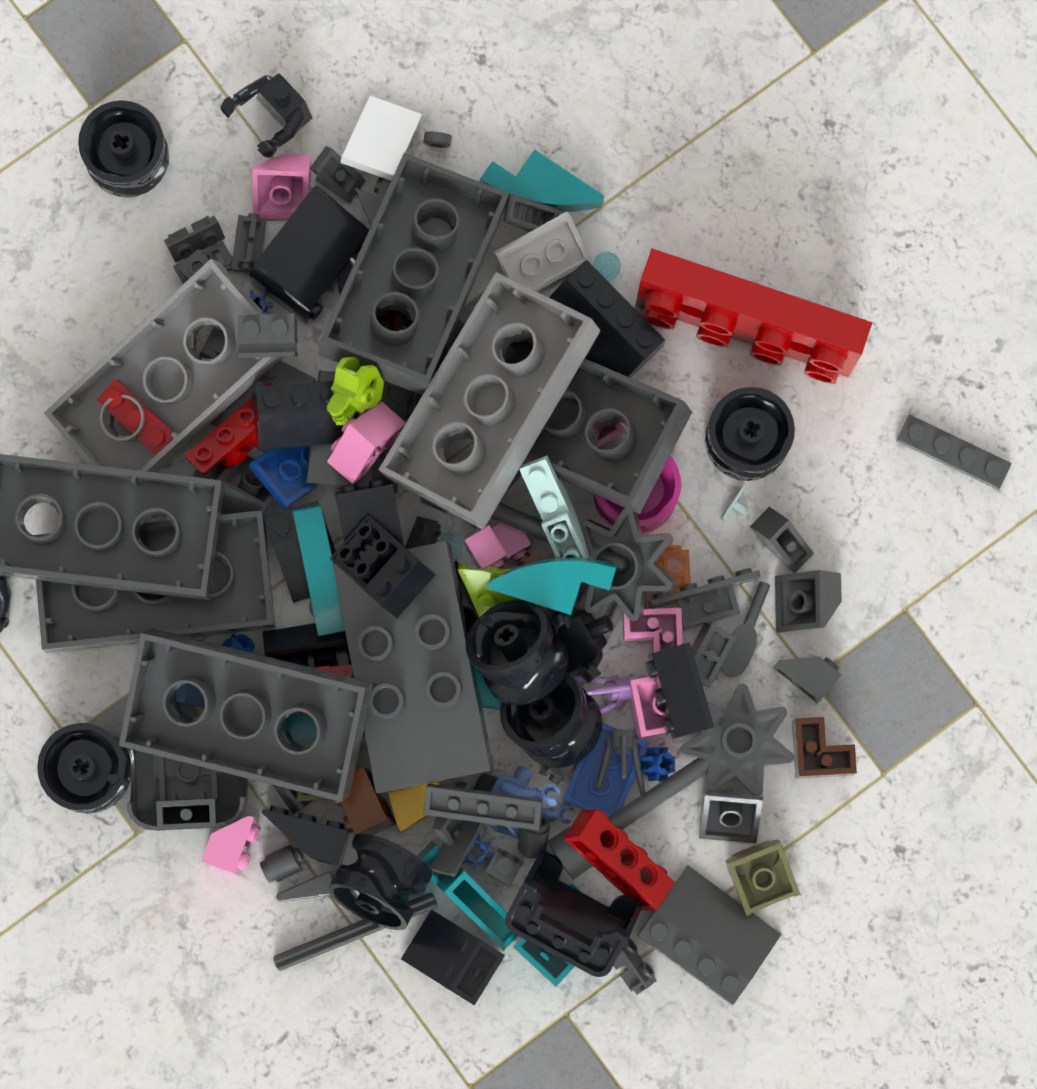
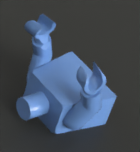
(520, 787)

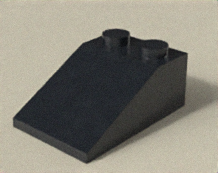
(286, 546)

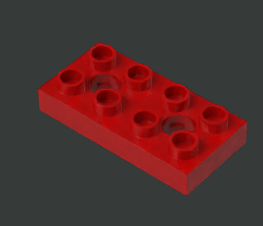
(752, 314)

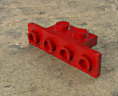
(227, 442)

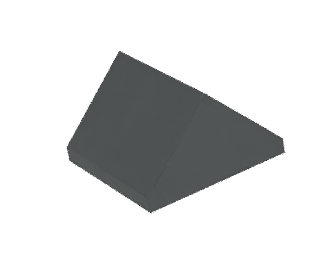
(730, 817)

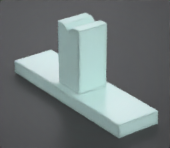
(735, 506)

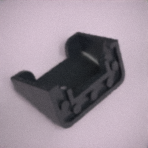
(308, 254)
(569, 920)

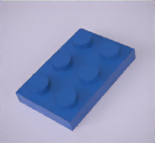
(284, 474)
(614, 789)

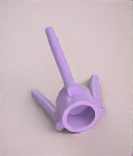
(615, 690)

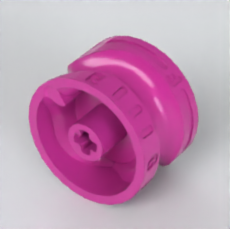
(658, 505)

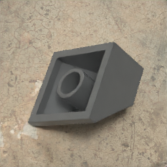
(243, 490)
(806, 600)

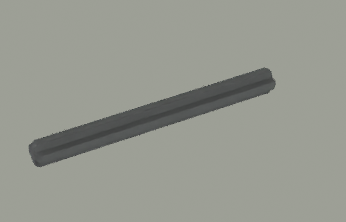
(343, 936)

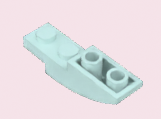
(555, 509)

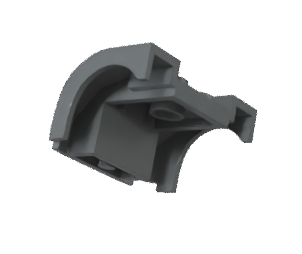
(182, 795)

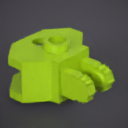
(354, 389)

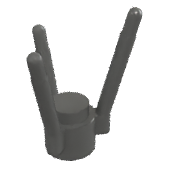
(623, 743)

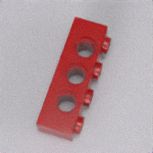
(605, 857)

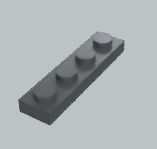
(953, 452)
(483, 807)

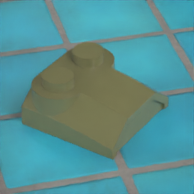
(762, 875)

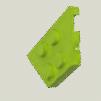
(476, 583)

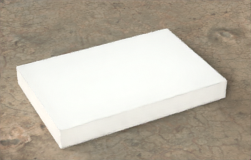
(381, 138)
(544, 254)

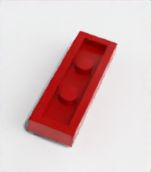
(155, 433)

